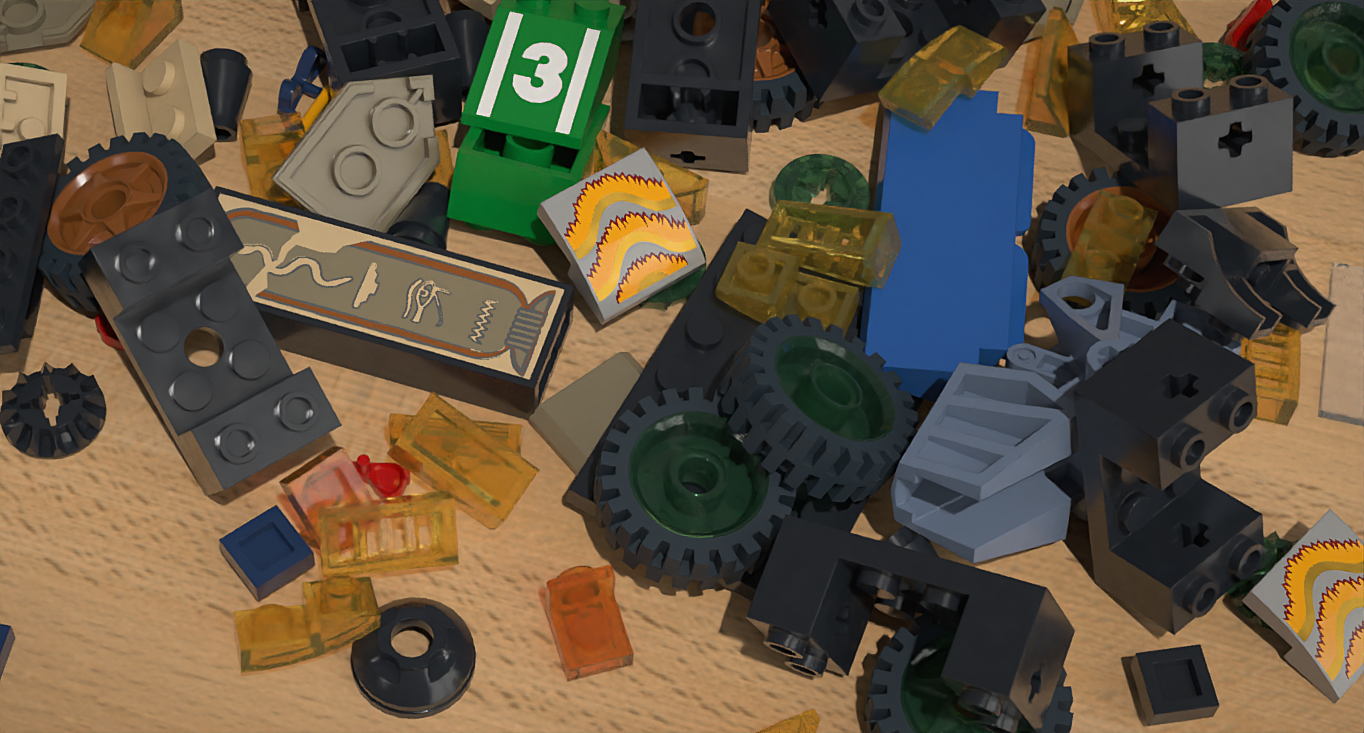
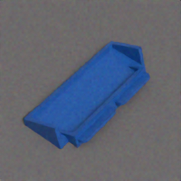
(959, 274)

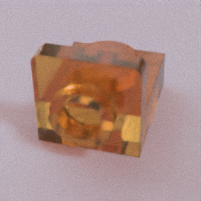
(324, 483)
(587, 622)

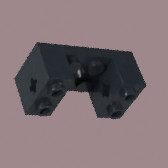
(390, 41)
(863, 43)
(694, 92)
(1188, 147)
(180, 279)
(1143, 429)
(828, 580)

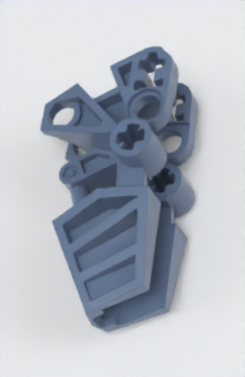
(1002, 444)

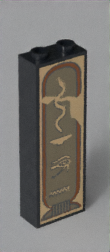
(400, 306)

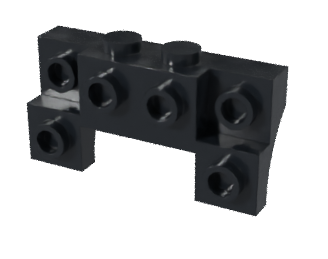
(1236, 264)

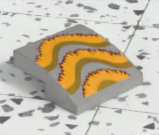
(622, 235)
(1319, 605)

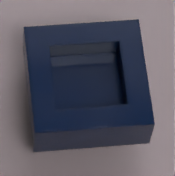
(267, 552)

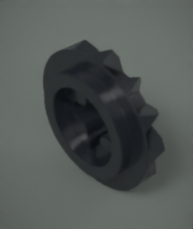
(79, 415)

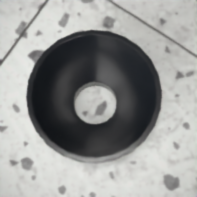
(418, 684)

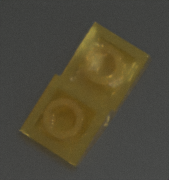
(939, 72)
(1110, 241)
(770, 285)
(330, 617)

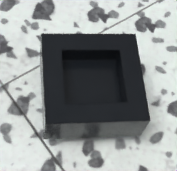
(1174, 685)

